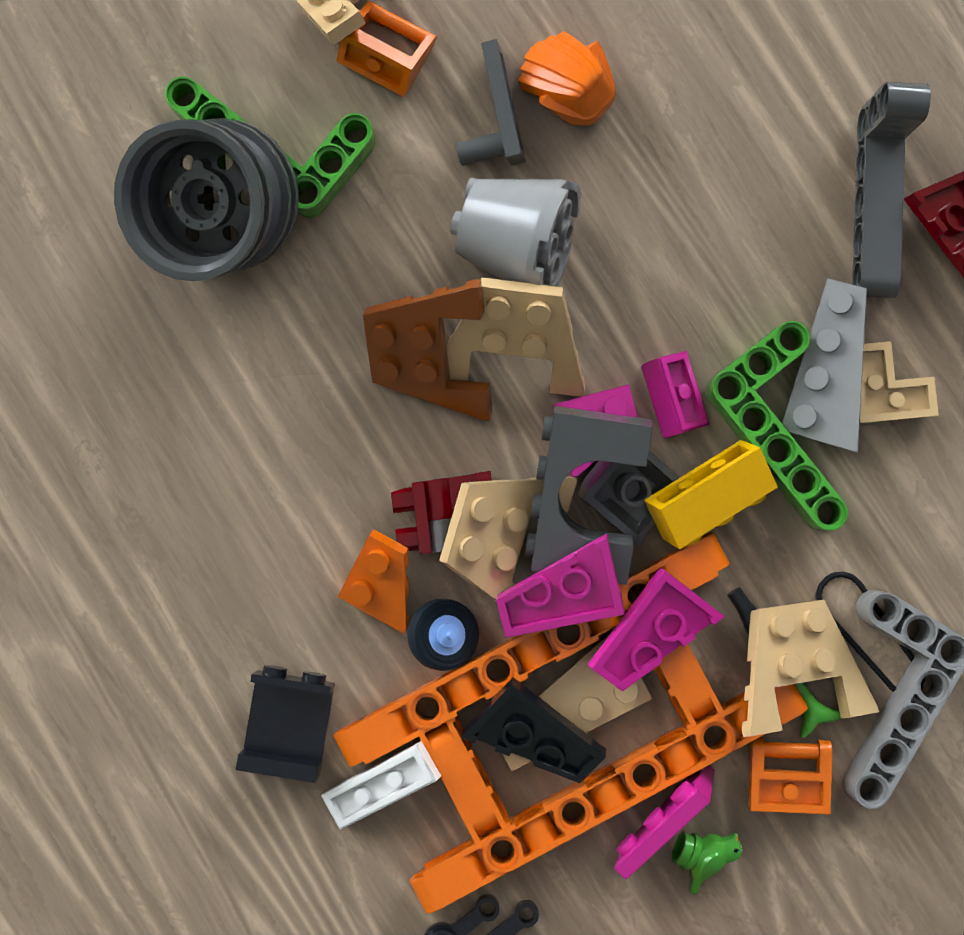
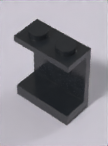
(287, 724)

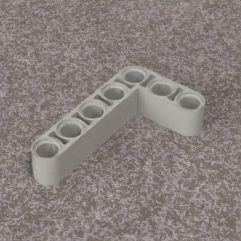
(907, 696)

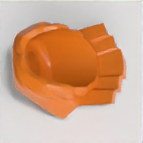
(569, 78)

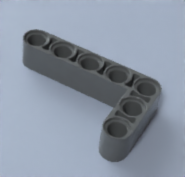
(879, 188)

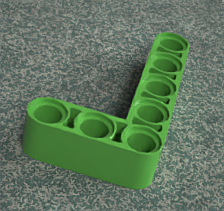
(311, 175)
(772, 429)

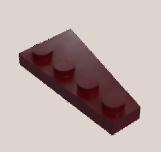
(942, 214)

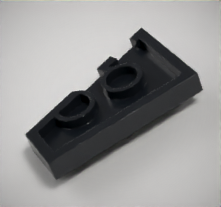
(531, 728)

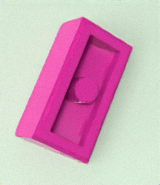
(675, 394)

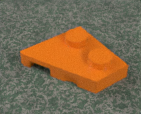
(380, 581)

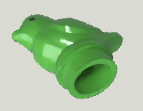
(704, 855)

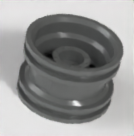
(160, 231)

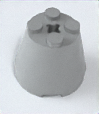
(518, 227)

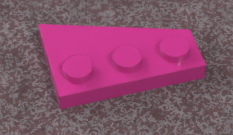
(564, 593)

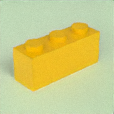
(711, 494)

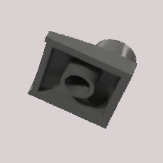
(620, 490)

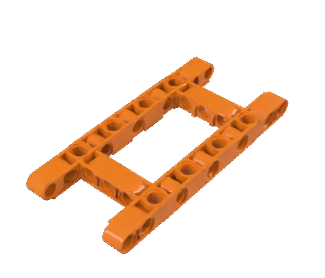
(601, 792)

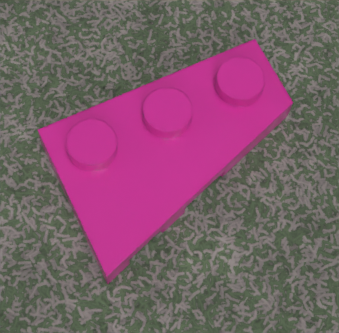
(652, 628)
(665, 821)

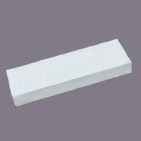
(381, 785)

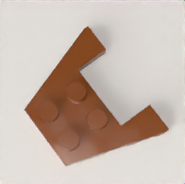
(411, 352)

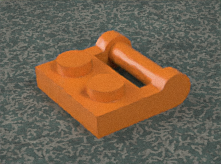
(790, 789)

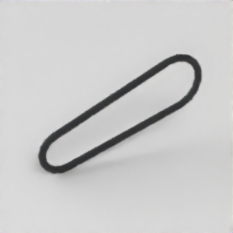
(857, 648)

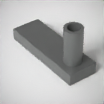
(508, 140)

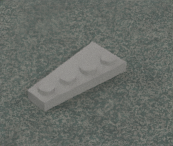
(829, 380)

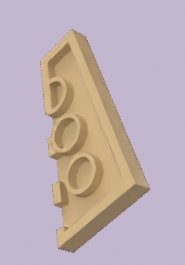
(587, 698)

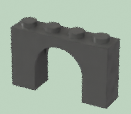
(576, 439)

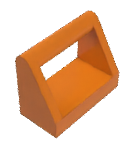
(381, 61)

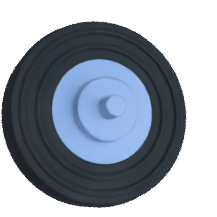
(443, 634)

